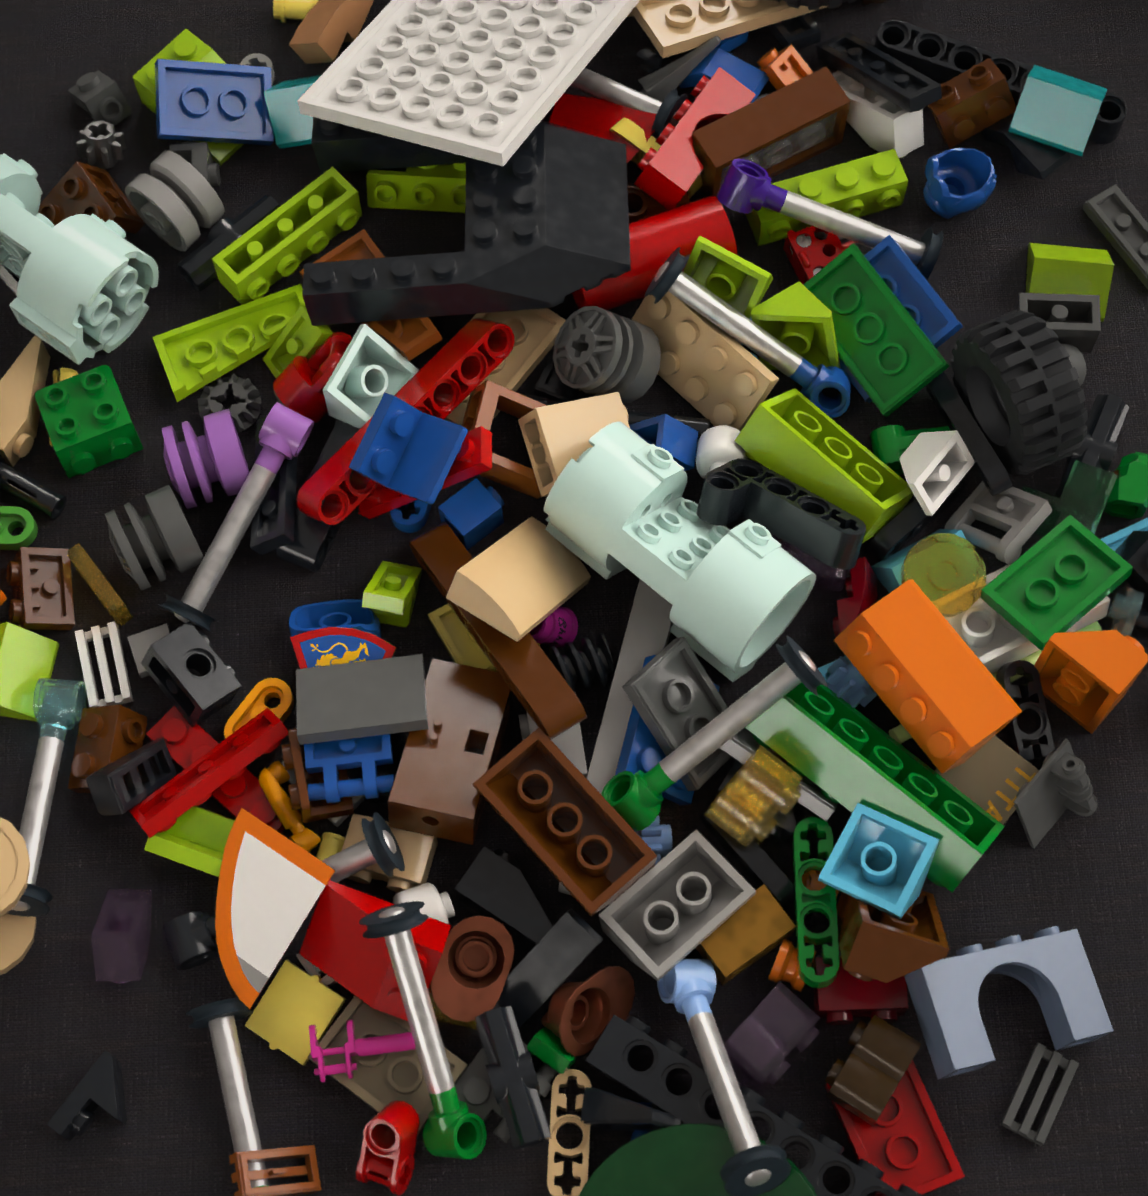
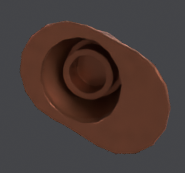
(472, 968)
(584, 1009)

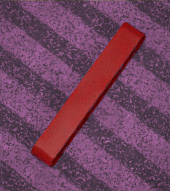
(477, 347)

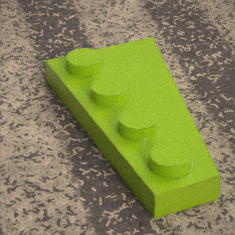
(221, 342)

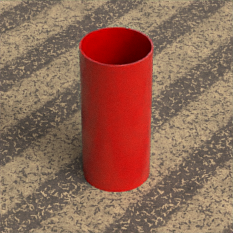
(652, 244)

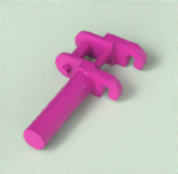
(355, 1047)

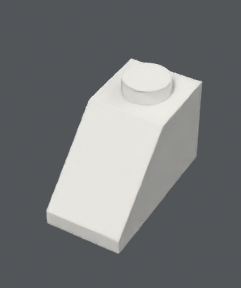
(935, 467)

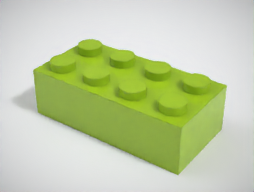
(821, 456)

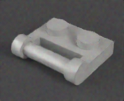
(1010, 511)

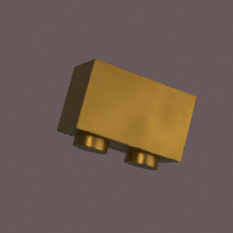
(747, 935)

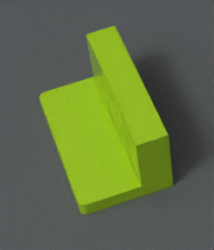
(194, 840)

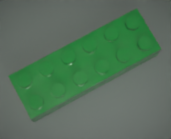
(866, 766)

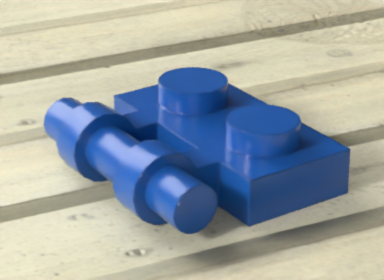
(349, 754)

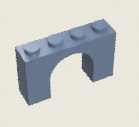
(1049, 965)

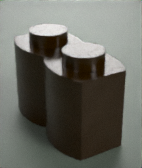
(872, 1069)

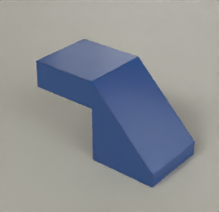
(742, 71)

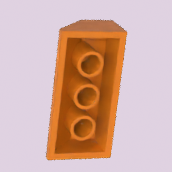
(927, 676)

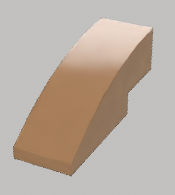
(327, 27)

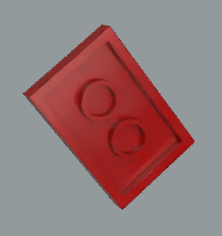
(905, 1139)

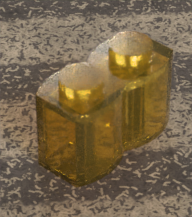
(754, 797)

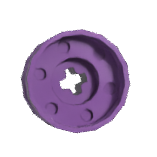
(205, 458)

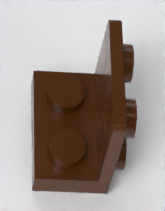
(89, 192)

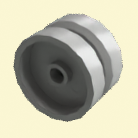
(175, 200)

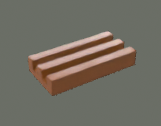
(244, 1176)

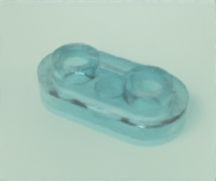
(1125, 610)

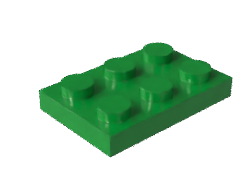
(1056, 582)

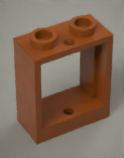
(481, 411)

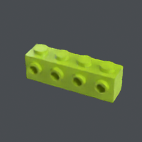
(851, 187)
(288, 237)

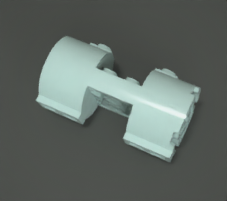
(77, 278)
(726, 586)

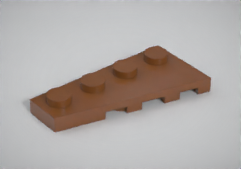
(406, 336)

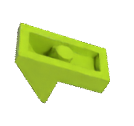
(296, 339)
(393, 593)

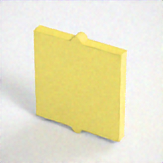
(289, 1008)

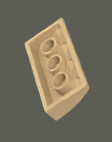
(519, 580)

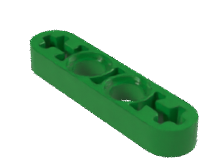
(812, 901)

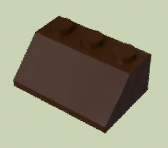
(889, 947)

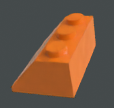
(1089, 672)

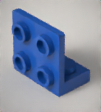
(408, 449)

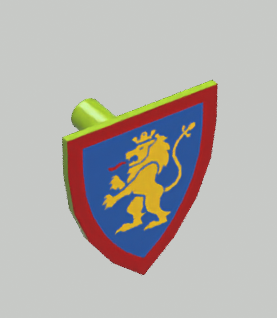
(338, 646)

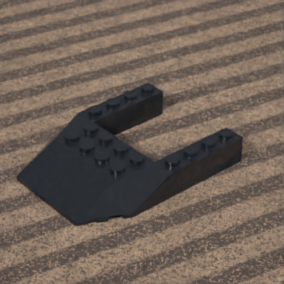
(531, 229)

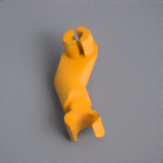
(271, 781)

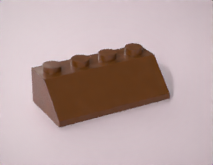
(566, 822)

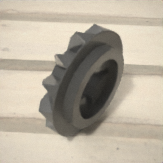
(244, 392)

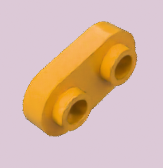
(256, 703)

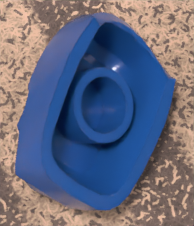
(335, 613)

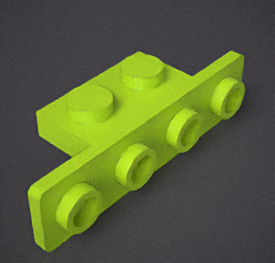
(419, 188)

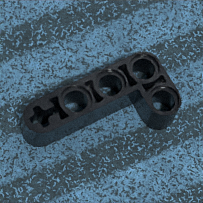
(784, 509)

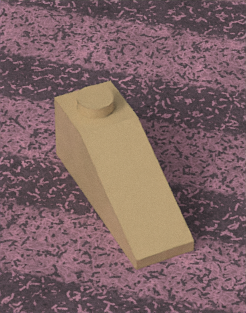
(17, 401)

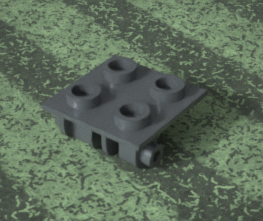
(1055, 787)

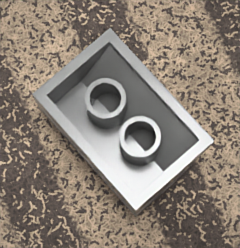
(675, 906)

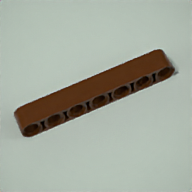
(519, 663)

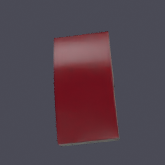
(861, 592)

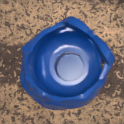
(958, 181)

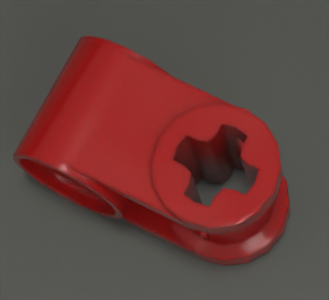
(389, 1147)

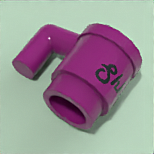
(556, 628)

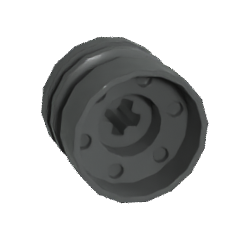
(606, 354)
(154, 538)

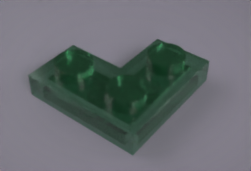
(1082, 497)

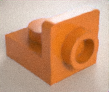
(783, 66)

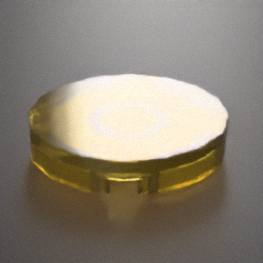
(946, 572)

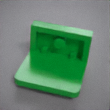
(87, 421)

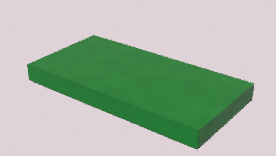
(875, 331)

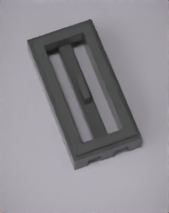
(1054, 1060)

